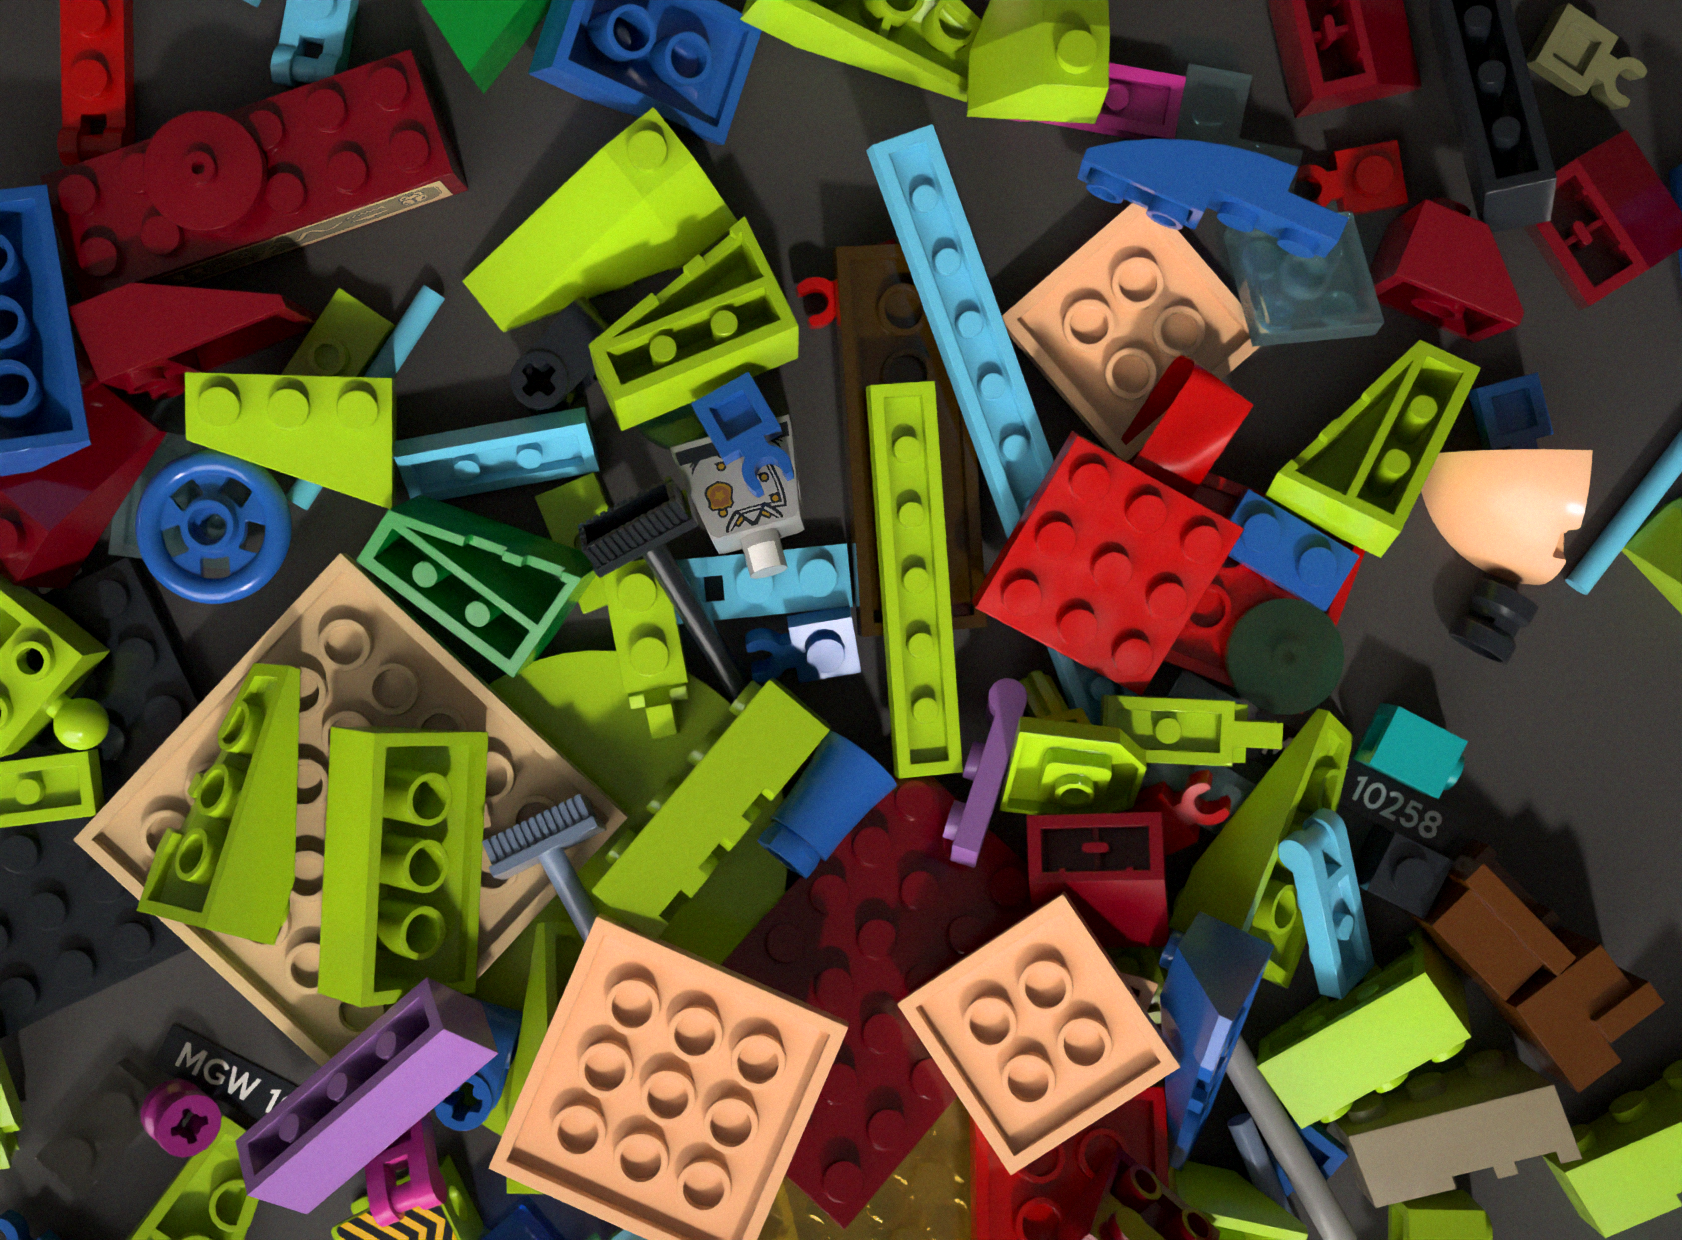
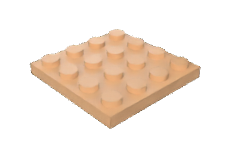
(668, 1091)

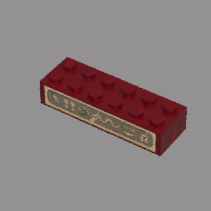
(334, 163)

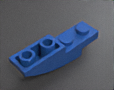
(1185, 176)

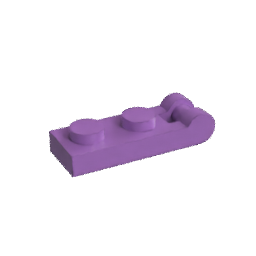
(987, 768)

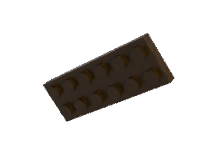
(890, 341)

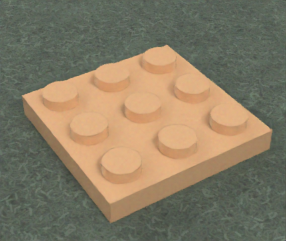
(1119, 319)
(1038, 1033)

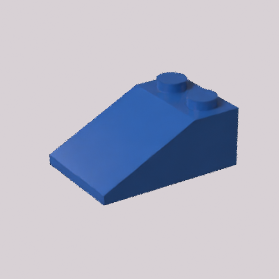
(650, 54)

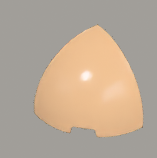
(1510, 507)

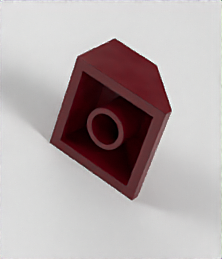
(1446, 272)

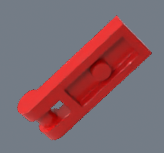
(96, 78)

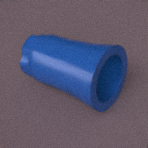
(825, 804)

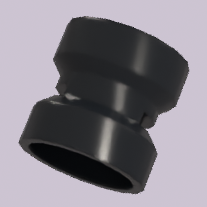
(1493, 621)

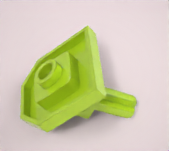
(1066, 762)

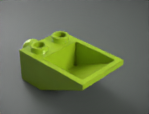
(37, 697)

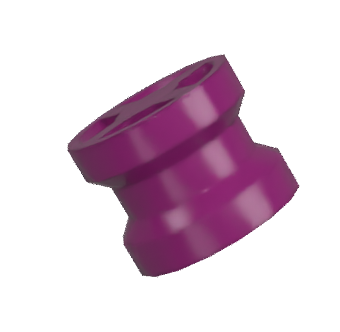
(167, 1108)

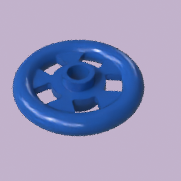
(185, 572)

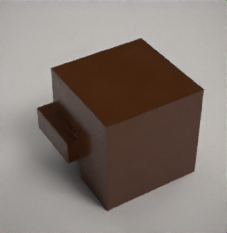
(1492, 924)
(1573, 1014)

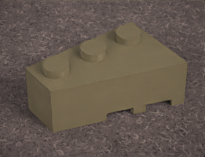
(1452, 1126)

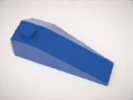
(1202, 1016)

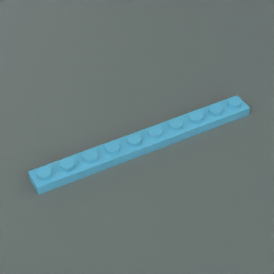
(974, 348)

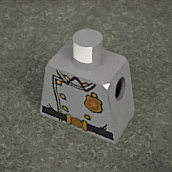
(733, 513)

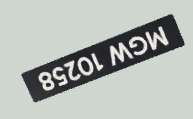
(1383, 800)
(221, 1073)

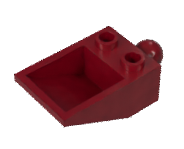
(155, 333)

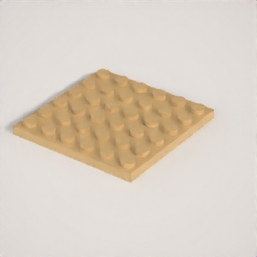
(359, 666)

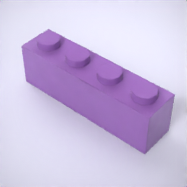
(365, 1097)

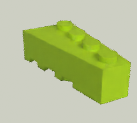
(711, 807)

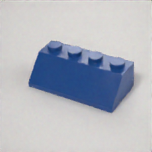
(39, 367)

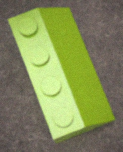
(401, 861)

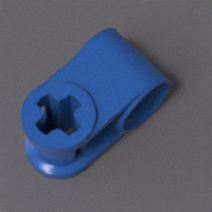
(488, 1080)

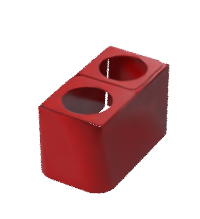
(1193, 431)

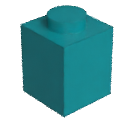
(1411, 750)

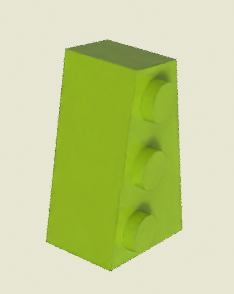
(1377, 455)

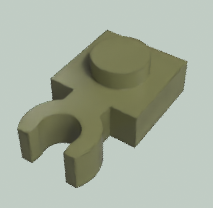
(1576, 56)

